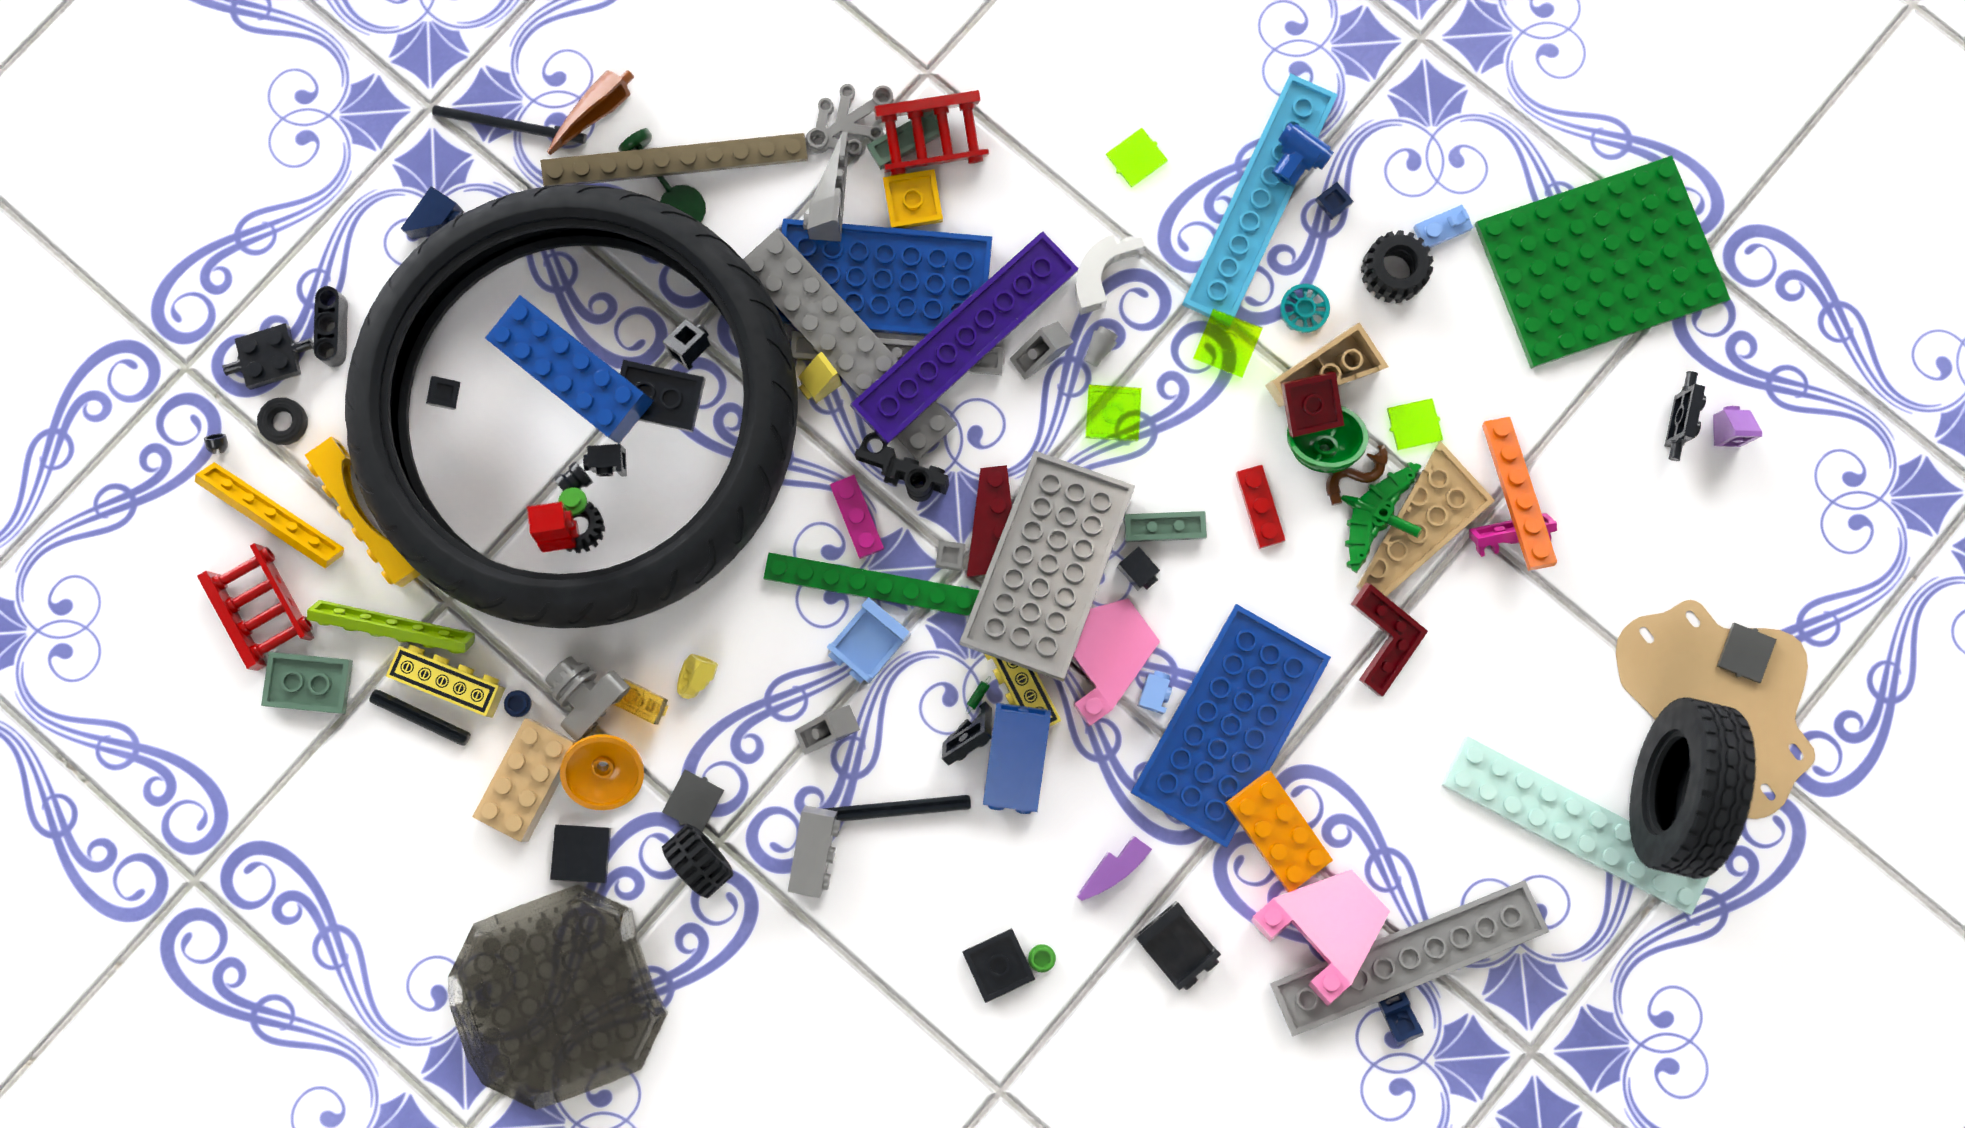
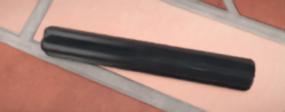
(419, 717)

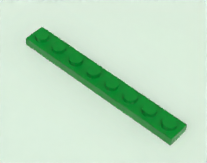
(870, 584)

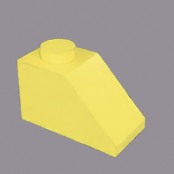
(819, 379)

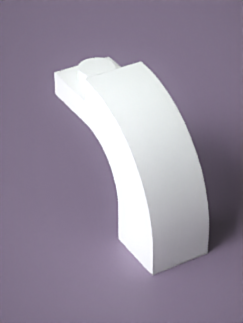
(1088, 286)

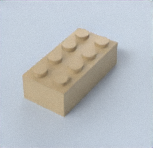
(524, 781)

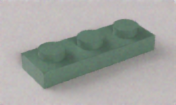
(880, 150)
(1165, 526)

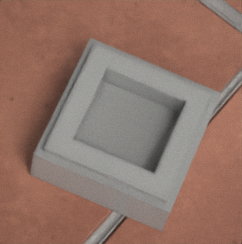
(950, 555)

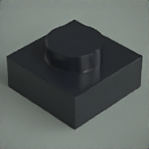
(443, 393)

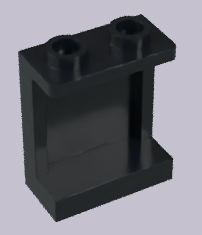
(1178, 946)

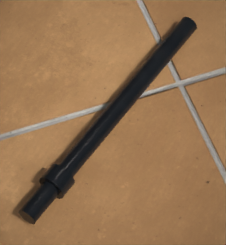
(502, 123)

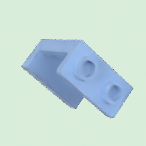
(868, 642)

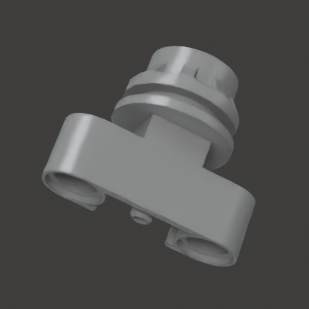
(576, 686)

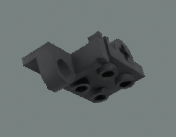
(905, 469)

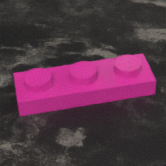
(857, 516)

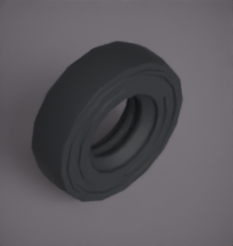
(271, 409)

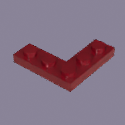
(1403, 638)

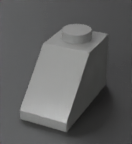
(1041, 349)
(827, 729)

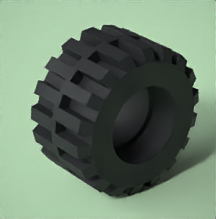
(1411, 252)
(697, 861)

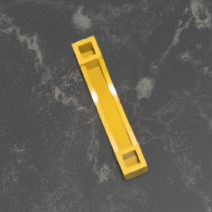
(333, 466)

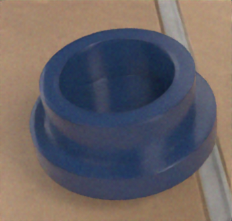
(517, 703)

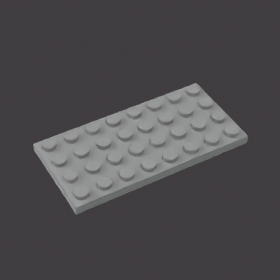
(1047, 566)

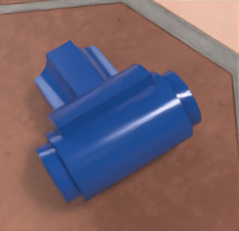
(1301, 153)

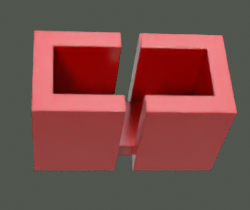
(552, 526)

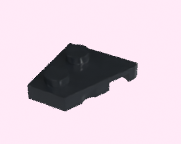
(968, 736)

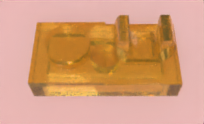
(643, 703)

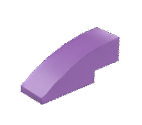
(1114, 869)

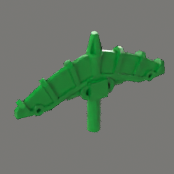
(1375, 513)

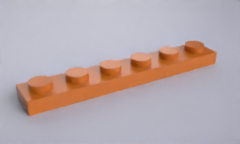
(1519, 494)

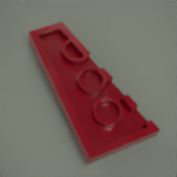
(990, 517)

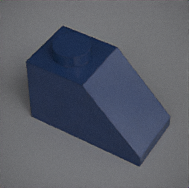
(431, 214)

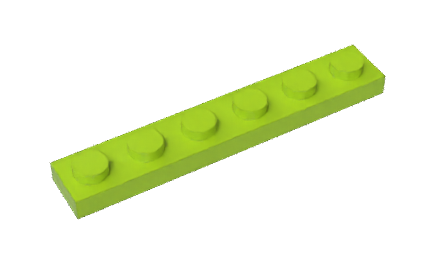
(391, 626)

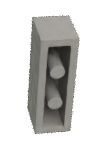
(813, 851)

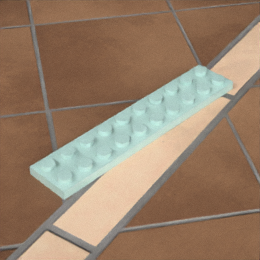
(1563, 820)

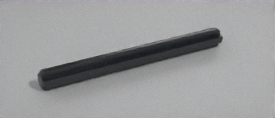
(902, 808)

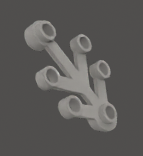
(846, 122)

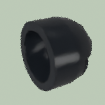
(215, 442)

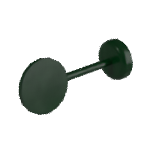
(679, 196)

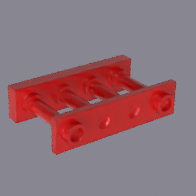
(940, 106)
(241, 630)

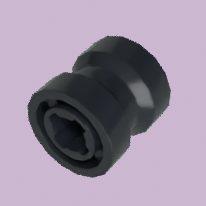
(573, 478)

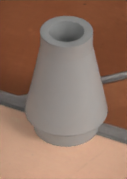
(1100, 345)

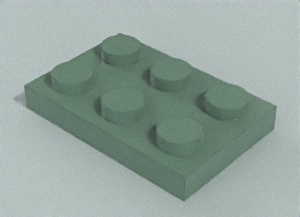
(307, 683)

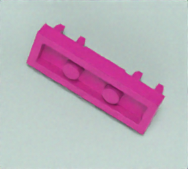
(1502, 532)

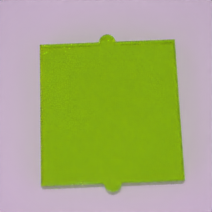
(1136, 157)
(1414, 424)

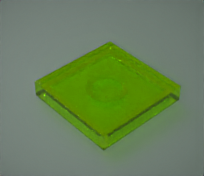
(1227, 343)
(1113, 413)

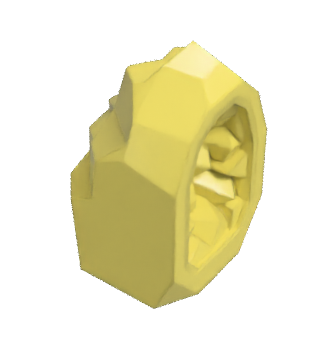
(695, 675)

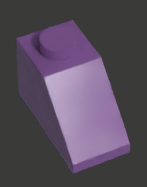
(1735, 427)

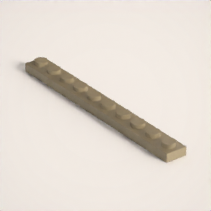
(674, 160)

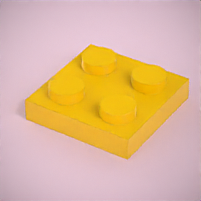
(913, 199)

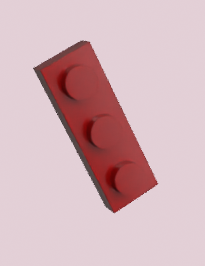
(1260, 506)

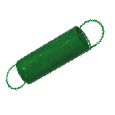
(978, 695)

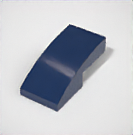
(1400, 1018)

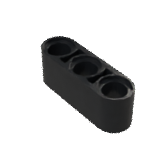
(322, 318)

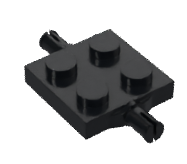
(267, 356)
(1685, 415)

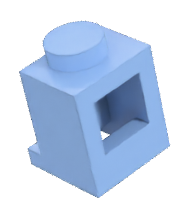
(1155, 692)

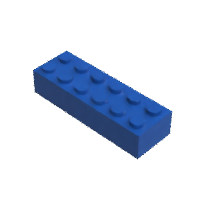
(569, 369)

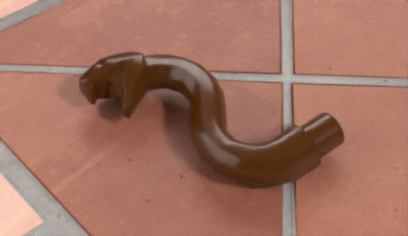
(1332, 483)

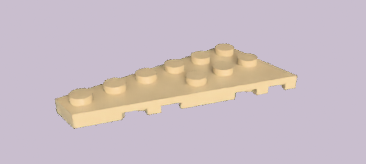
(1439, 503)

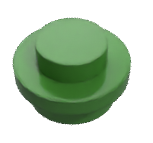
(574, 500)
(1042, 958)

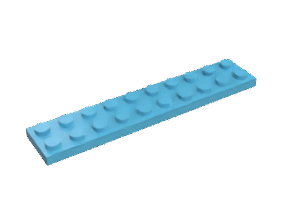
(1255, 204)

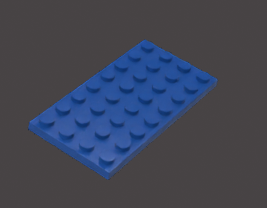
(897, 275)
(1230, 723)

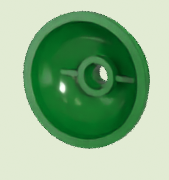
(1342, 445)

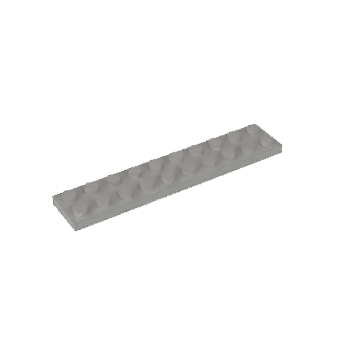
(836, 331)
(1417, 956)

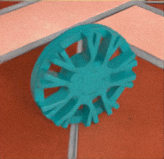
(1304, 308)

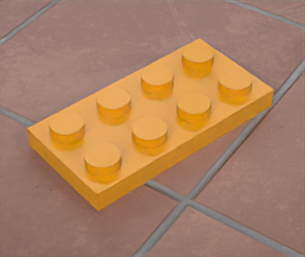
(1279, 831)

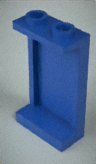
(1016, 758)

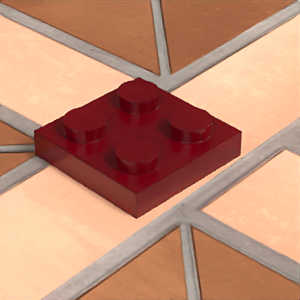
(1312, 404)

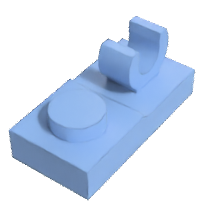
(1443, 226)

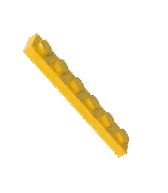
(269, 515)

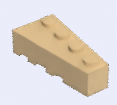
(1348, 355)

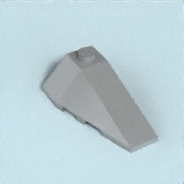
(827, 203)

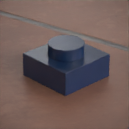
(1334, 201)

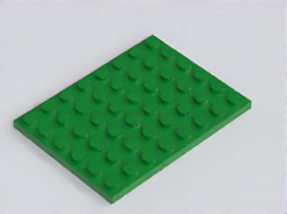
(1601, 261)

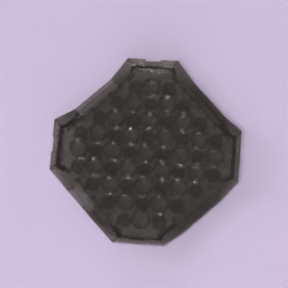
(555, 997)

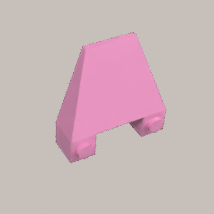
(1111, 655)
(1337, 919)

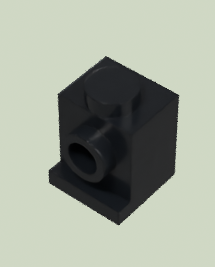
(687, 343)
(606, 460)

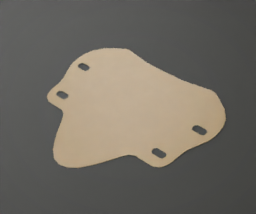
(1685, 665)

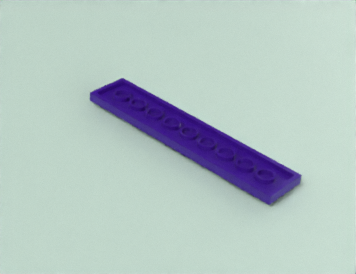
(964, 338)

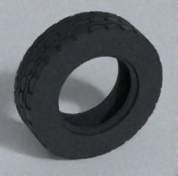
(1692, 788)

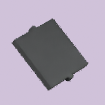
(1746, 652)
(693, 800)

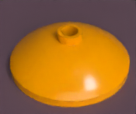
(598, 785)

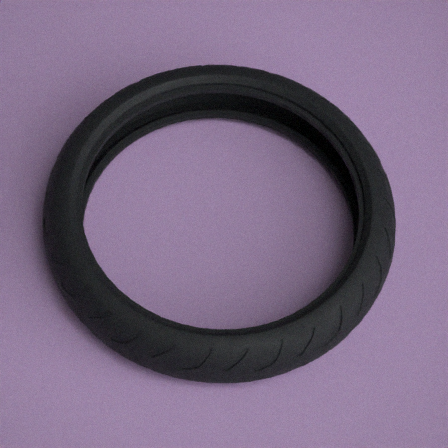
(431, 284)

